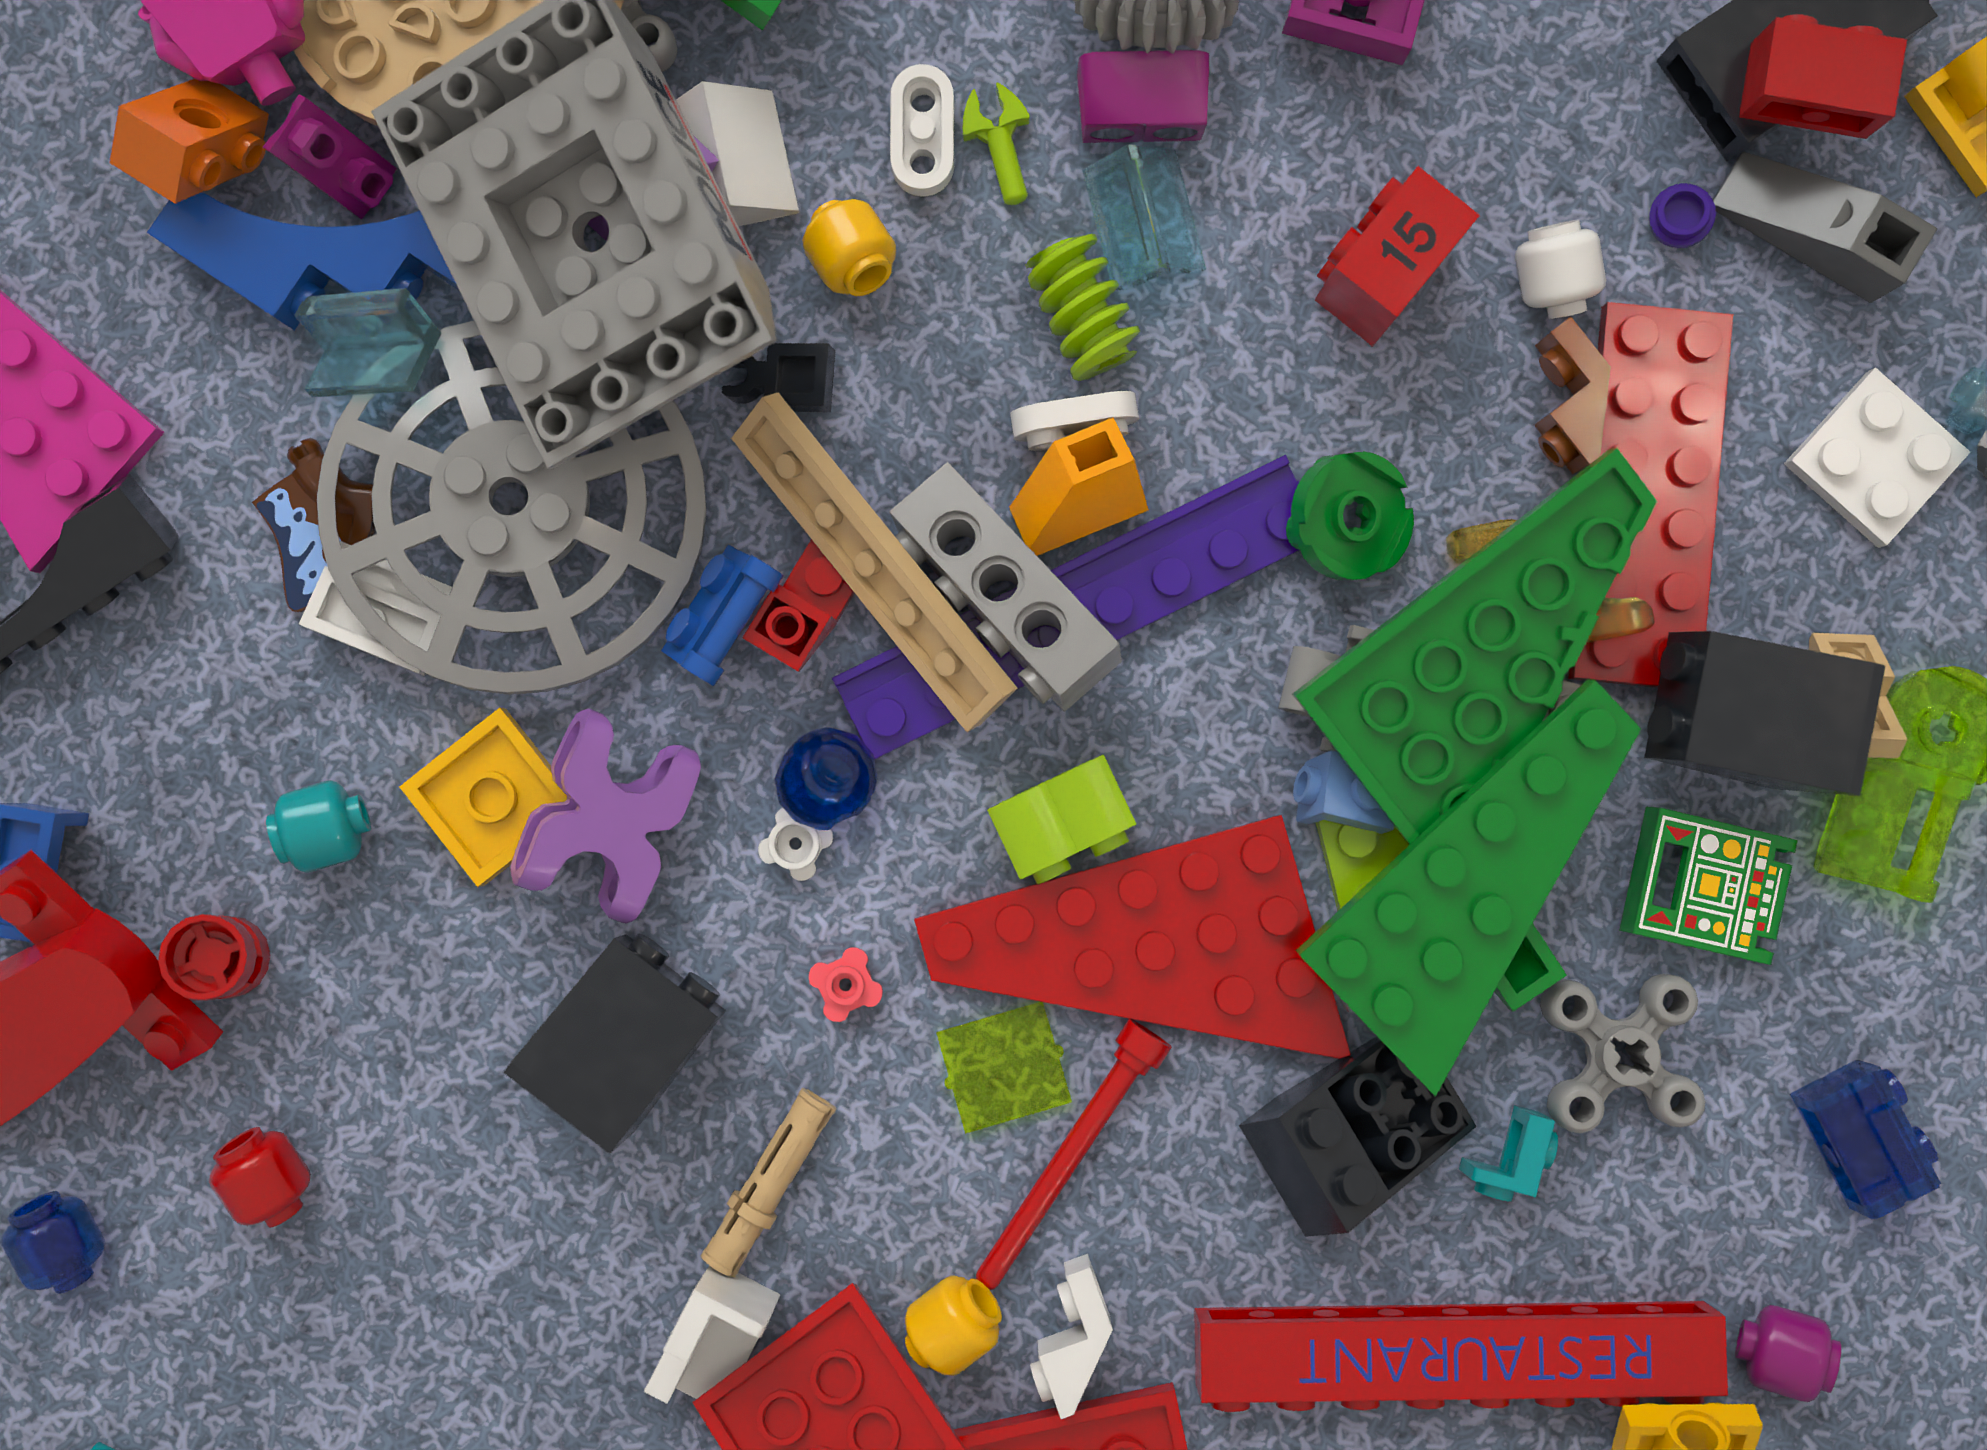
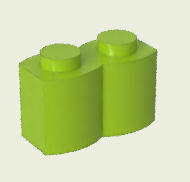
(1063, 818)

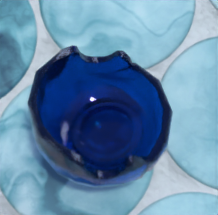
(809, 794)

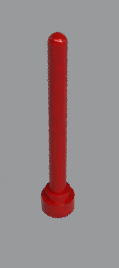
(1136, 1054)

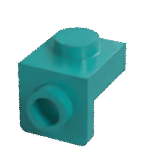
(1526, 1152)

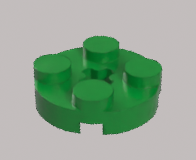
(1319, 524)

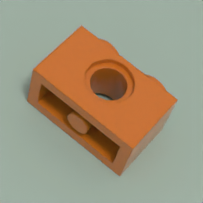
(188, 138)

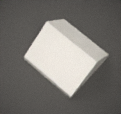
(747, 139)

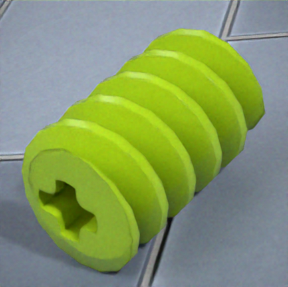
(1081, 306)

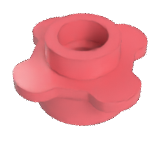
(838, 1001)

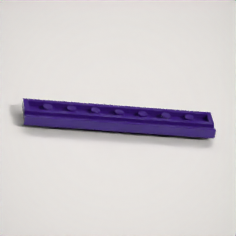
(1119, 583)

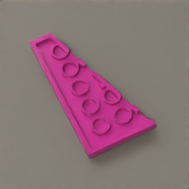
(59, 434)

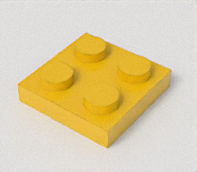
(483, 794)

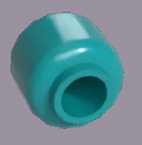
(317, 826)

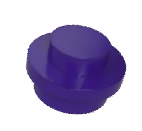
(1682, 215)

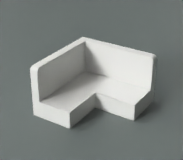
(712, 1334)

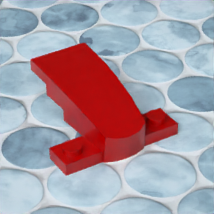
(79, 989)

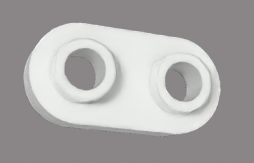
(922, 133)
(1052, 420)

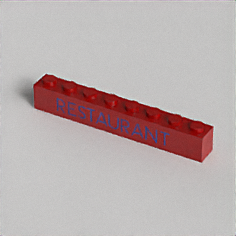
(1460, 1354)

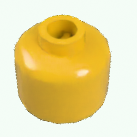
(849, 247)
(952, 1325)

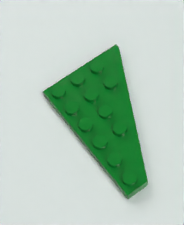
(1481, 651)

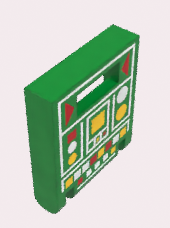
(1723, 889)

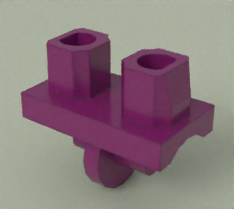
(331, 158)

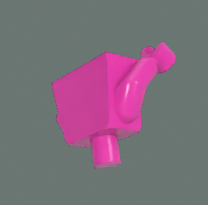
(229, 40)

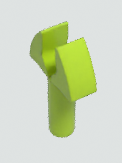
(1000, 140)

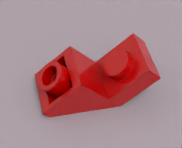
(801, 611)

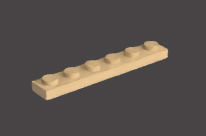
(873, 562)

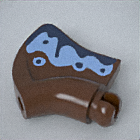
(293, 518)

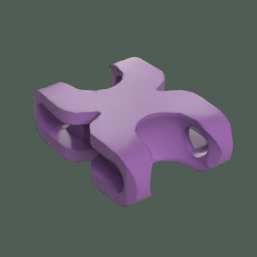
(605, 816)

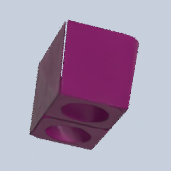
(1142, 89)

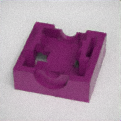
(1386, 40)

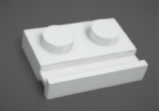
(389, 597)

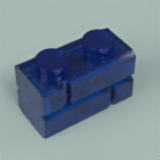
(1868, 1138)

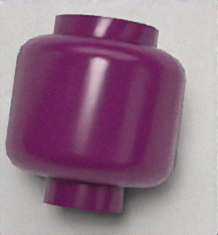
(1789, 1353)

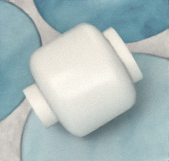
(1560, 268)

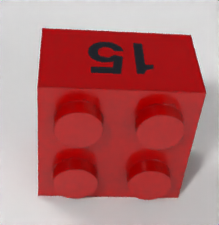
(1400, 247)

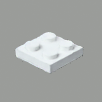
(1877, 458)

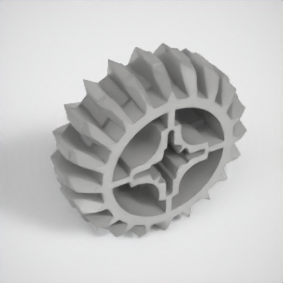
(1157, 21)

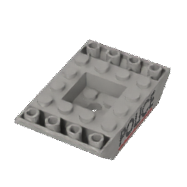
(508, 168)

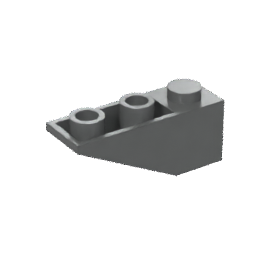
(1825, 224)

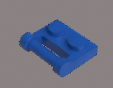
(712, 622)

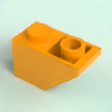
(1079, 489)

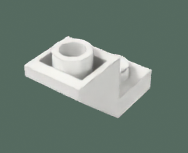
(1072, 1355)

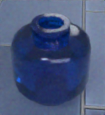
(52, 1242)

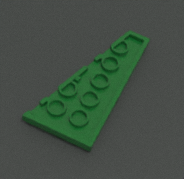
(1450, 911)

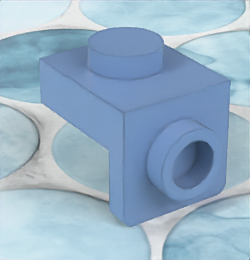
(1331, 792)

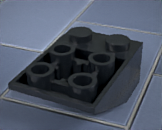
(1353, 1137)

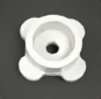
(799, 861)

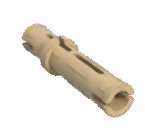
(755, 1204)

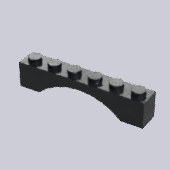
(97, 549)

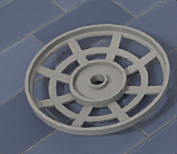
(506, 544)

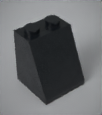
(1764, 713)
(617, 1040)

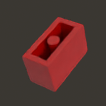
(1823, 77)

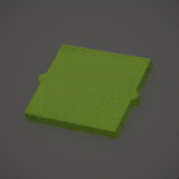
(1003, 1067)

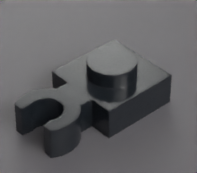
(794, 370)

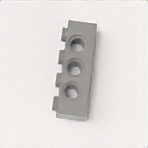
(950, 509)

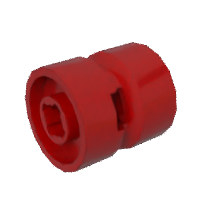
(214, 957)

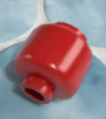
(259, 1177)

